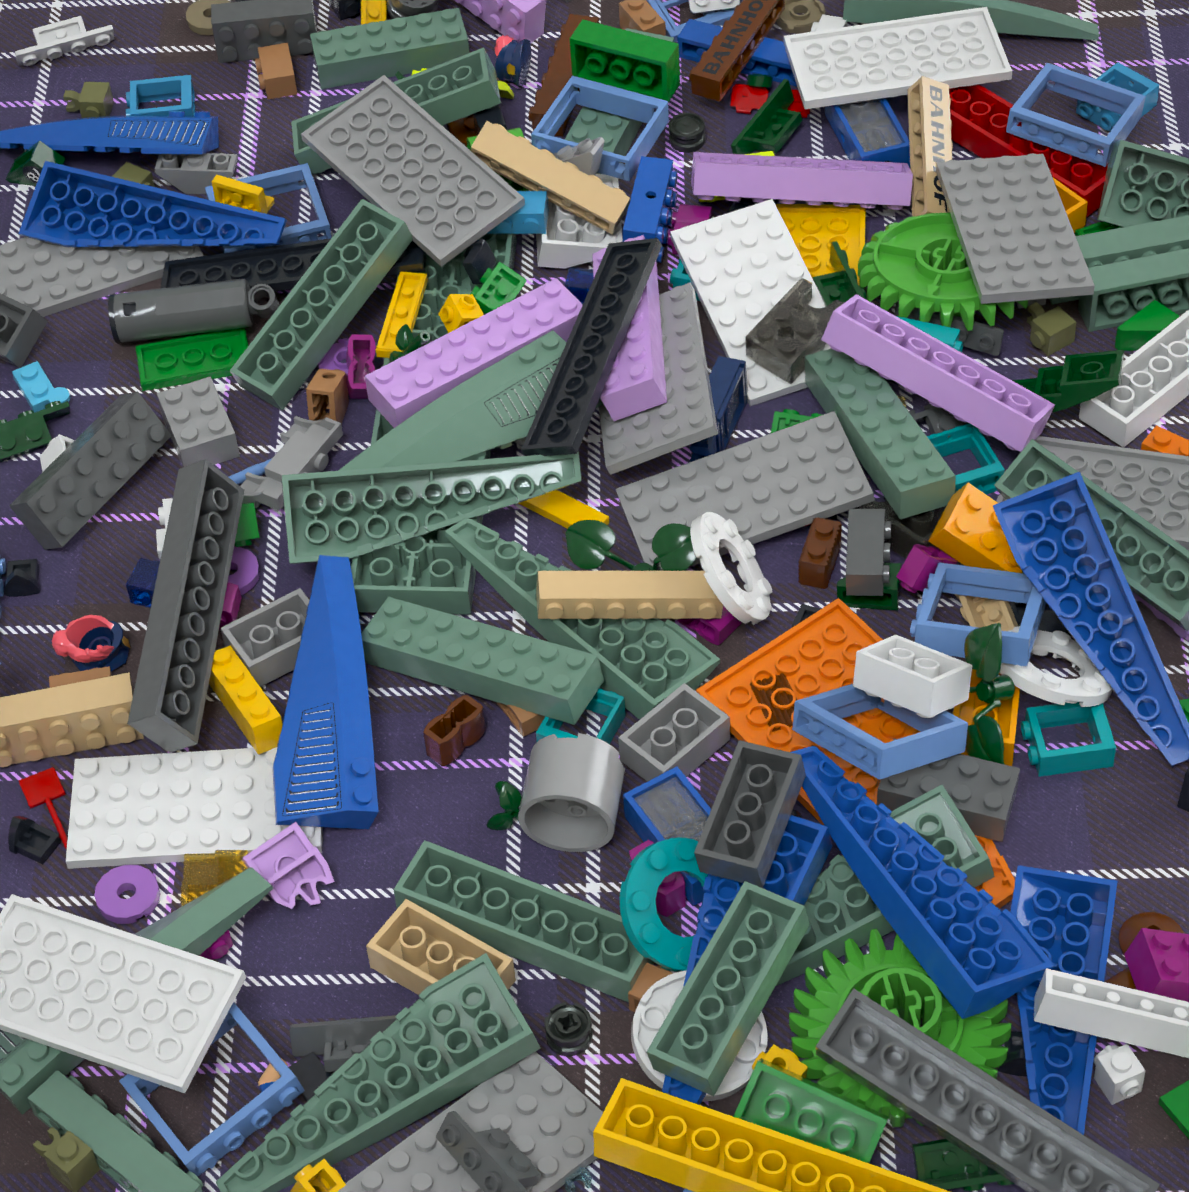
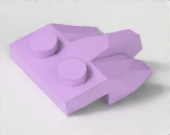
(290, 867)

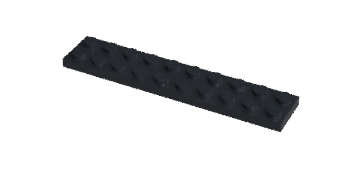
(274, 266)
(591, 348)

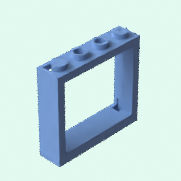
(610, 100)
(1068, 137)
(281, 182)
(984, 584)
(822, 722)
(239, 1126)

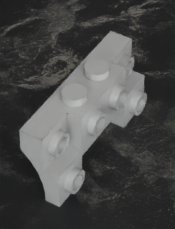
(303, 452)

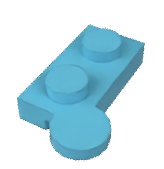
(37, 387)

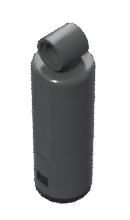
(188, 310)

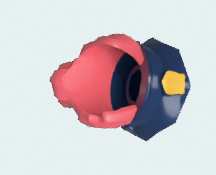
(512, 59)
(92, 643)

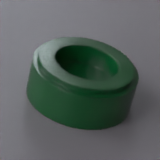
(759, 80)

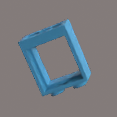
(1120, 76)
(161, 89)

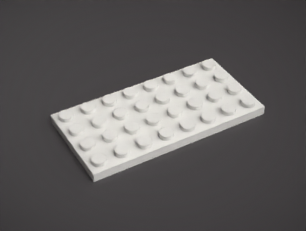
(892, 55)
(740, 272)
(171, 807)
(110, 993)

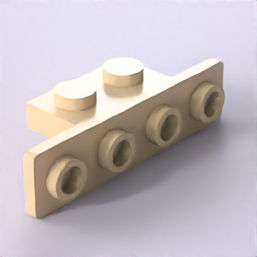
(984, 612)

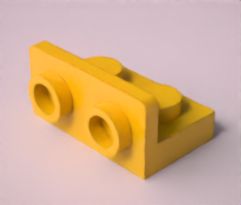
(241, 194)

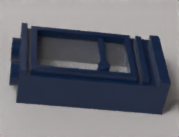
(729, 397)

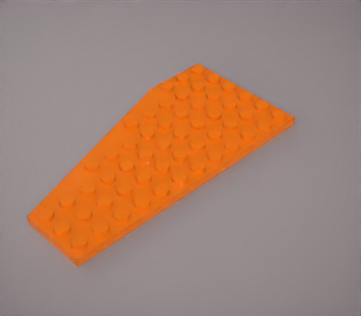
(817, 659)

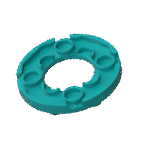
(639, 903)

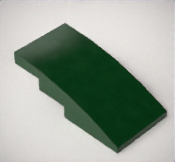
(1078, 379)

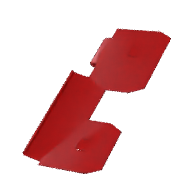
(757, 96)

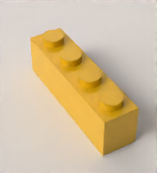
(245, 700)

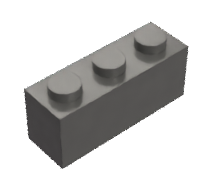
(867, 552)

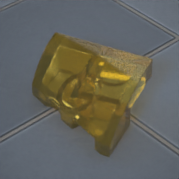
(208, 871)

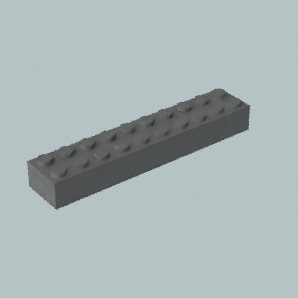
(186, 607)
(969, 1105)

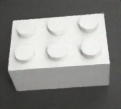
(912, 676)

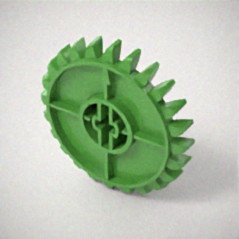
(924, 269)
(906, 990)

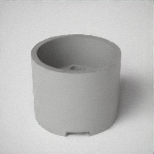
(571, 793)

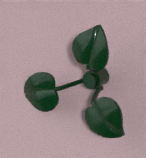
(591, 540)
(984, 653)

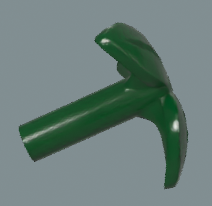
(407, 343)
(510, 801)

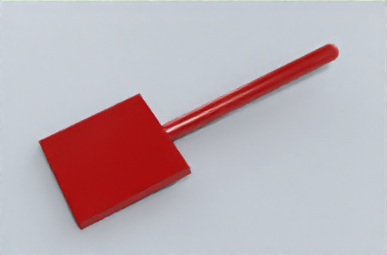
(42, 789)

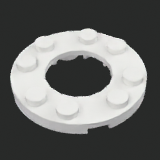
(747, 606)
(1088, 689)
(653, 1011)

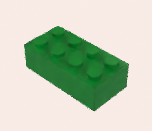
(625, 60)
(810, 1112)

